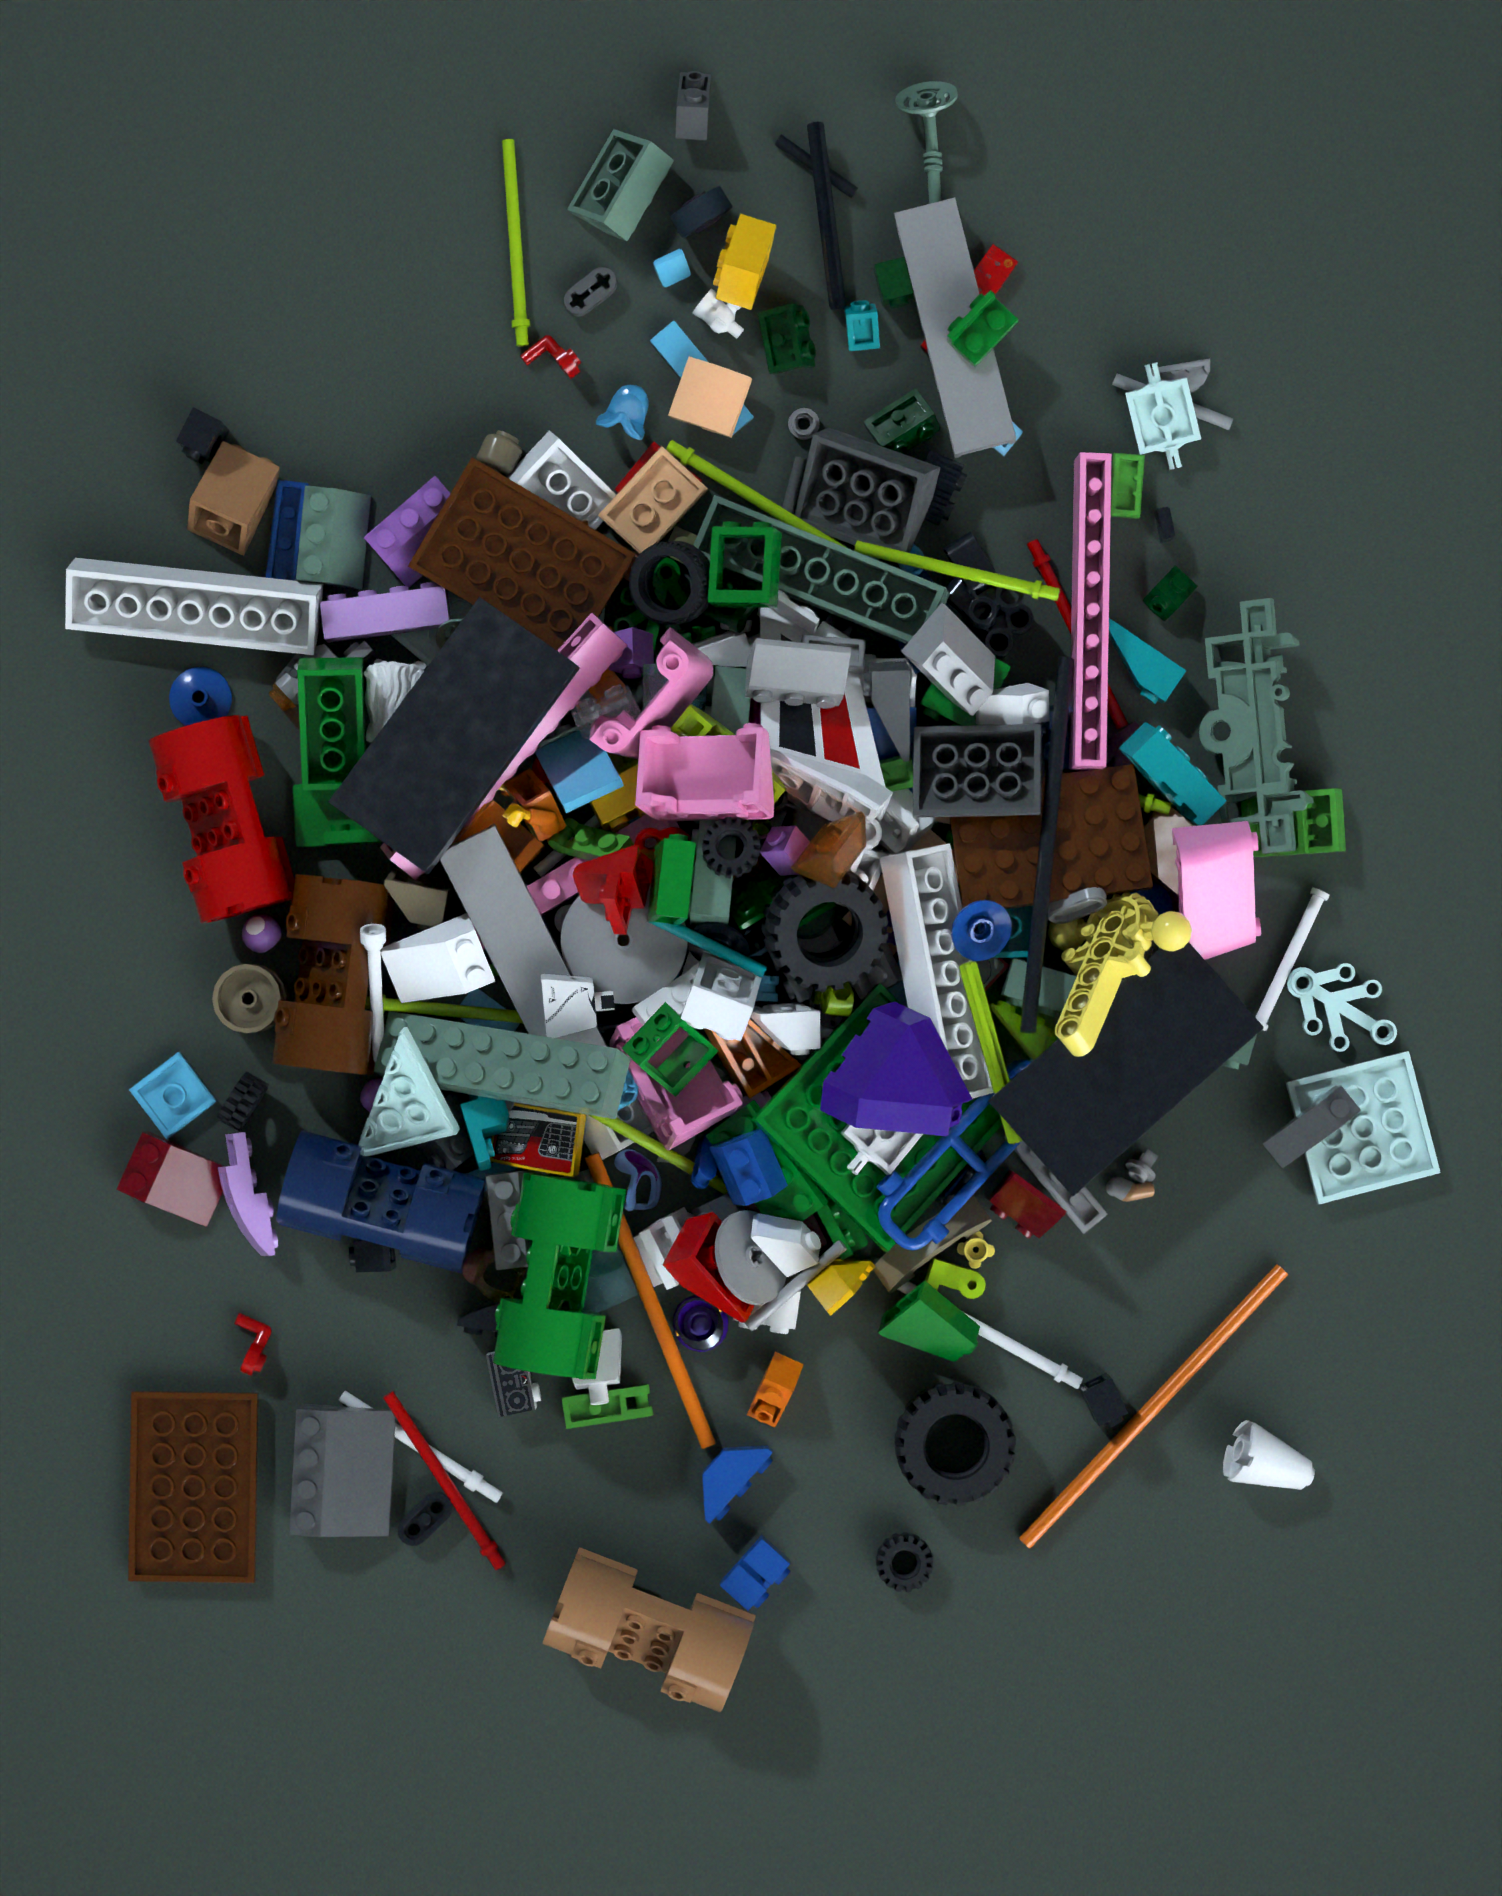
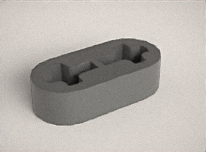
(584, 286)

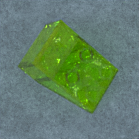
(1030, 1044)

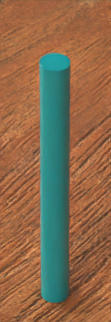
(714, 947)

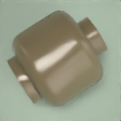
(500, 452)

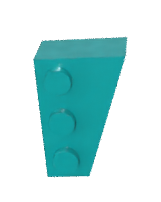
(1172, 773)

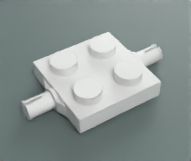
(879, 1147)

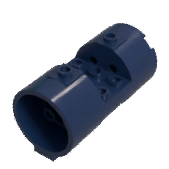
(341, 1192)

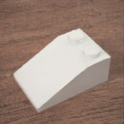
(563, 480)
(438, 962)
(721, 997)

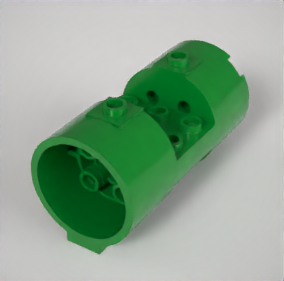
(549, 1327)

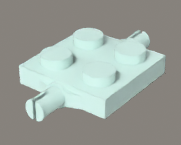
(1163, 415)

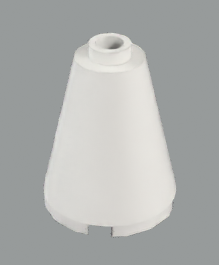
(1265, 1460)

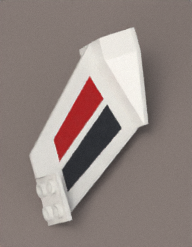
(817, 752)

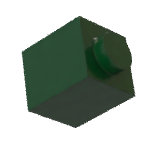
(893, 282)

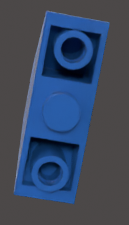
(730, 1476)

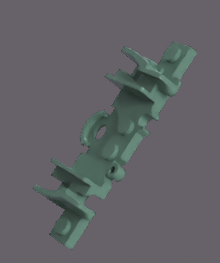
(1257, 727)

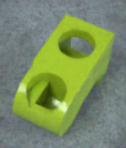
(835, 1002)
(954, 1276)

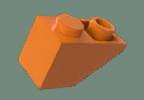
(775, 1389)

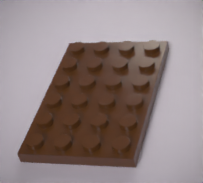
(520, 555)
(1095, 845)
(193, 1486)

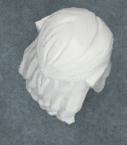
(386, 689)

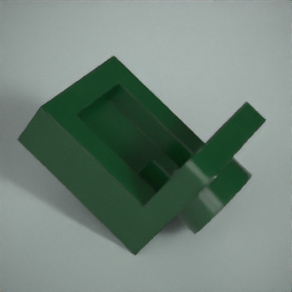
(1169, 593)

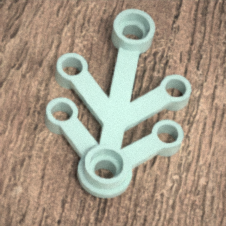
(1337, 1003)

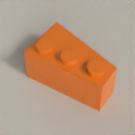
(754, 1060)

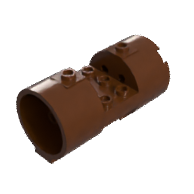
(329, 1019)

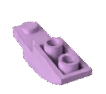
(248, 1209)

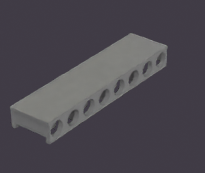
(943, 290)
(509, 925)

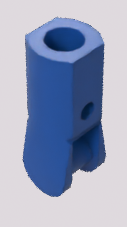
(705, 1165)

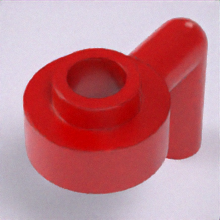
(566, 360)
(254, 1358)

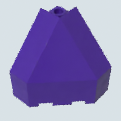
(896, 1077)

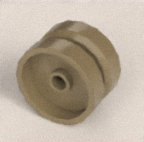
(231, 994)

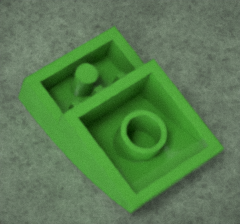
(1316, 828)

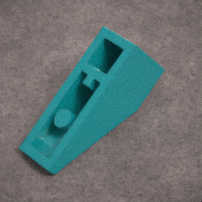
(1147, 667)

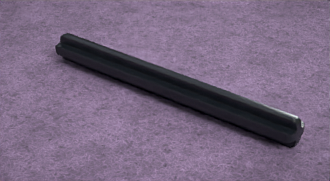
(826, 215)

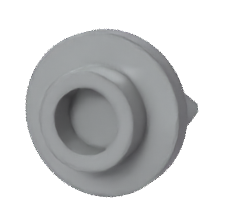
(1141, 1169)

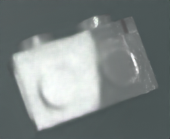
(610, 705)

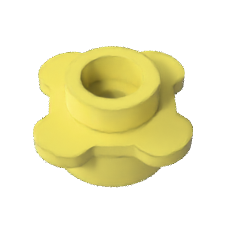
(975, 1259)

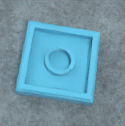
(173, 1095)

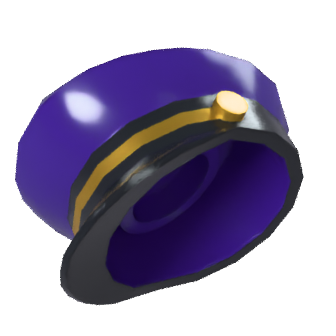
(699, 1324)

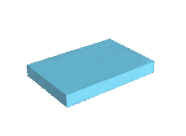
(578, 770)

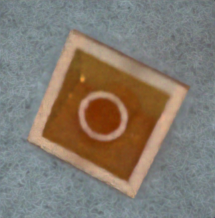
(833, 850)

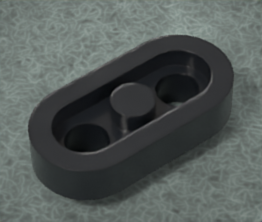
(425, 1517)

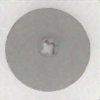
(748, 1278)

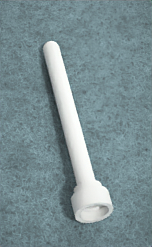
(373, 938)

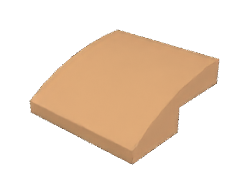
(710, 397)

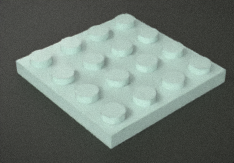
(1378, 1145)

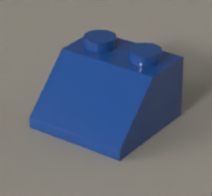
(748, 1167)

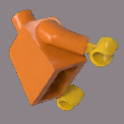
(533, 805)

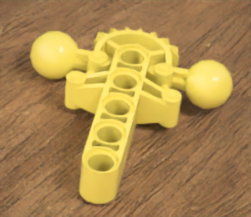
(1112, 951)

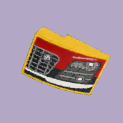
(541, 1140)

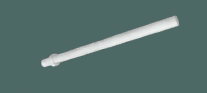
(1059, 1372)

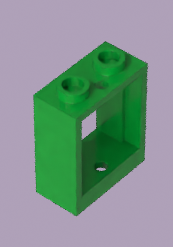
(745, 598)
(672, 1072)

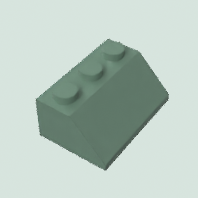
(621, 184)
(333, 537)

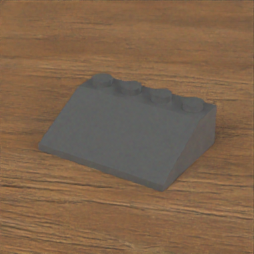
(865, 491)
(977, 770)
(342, 1471)

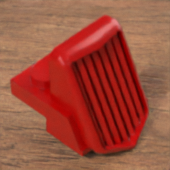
(618, 882)

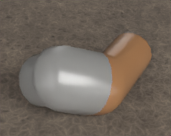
(1127, 1190)

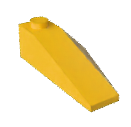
(839, 1282)

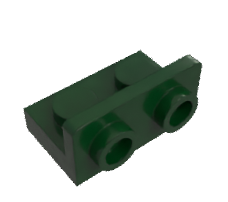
(787, 338)
(903, 423)

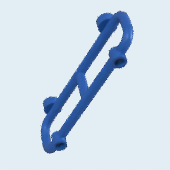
(895, 1187)

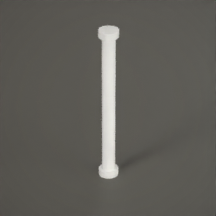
(1291, 955)

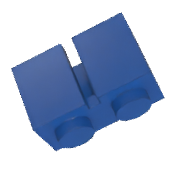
(755, 1573)

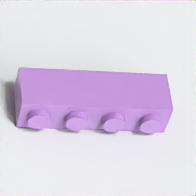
(384, 613)

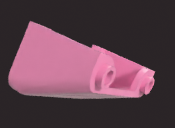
(687, 675)
(705, 775)
(1217, 885)
(694, 1109)

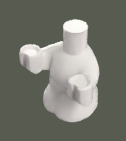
(718, 314)

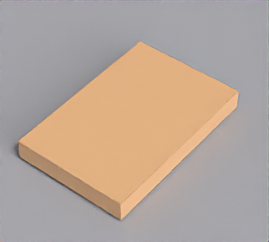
(653, 501)

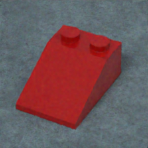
(695, 1266)

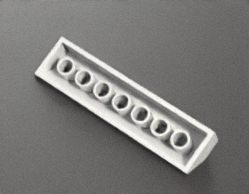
(193, 606)
(922, 909)

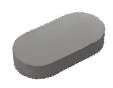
(1077, 905)

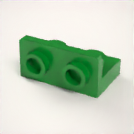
(981, 328)
(842, 1228)

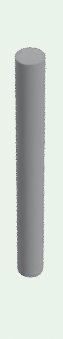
(1201, 412)
(795, 1285)

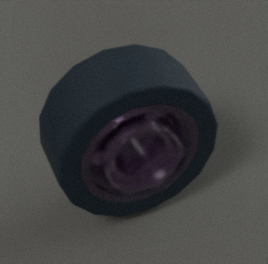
(701, 212)

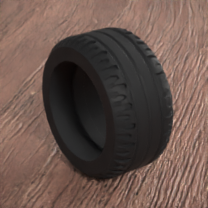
(642, 582)

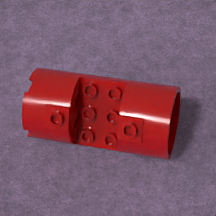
(211, 773)

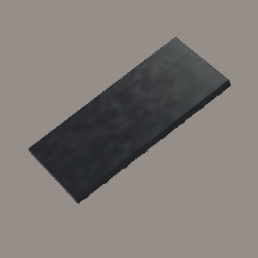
(454, 735)
(1150, 1054)

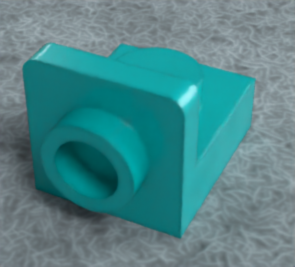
(862, 326)

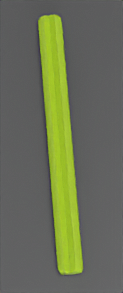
(987, 1035)

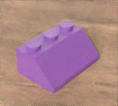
(406, 527)

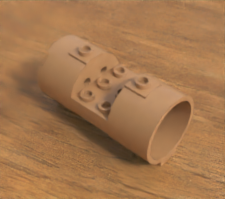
(693, 1647)

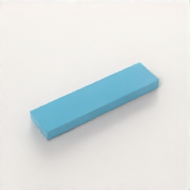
(676, 348)

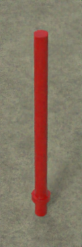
(1041, 561)
(488, 1547)

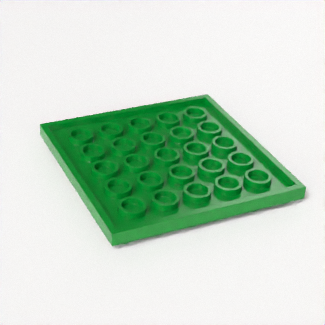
(823, 1153)

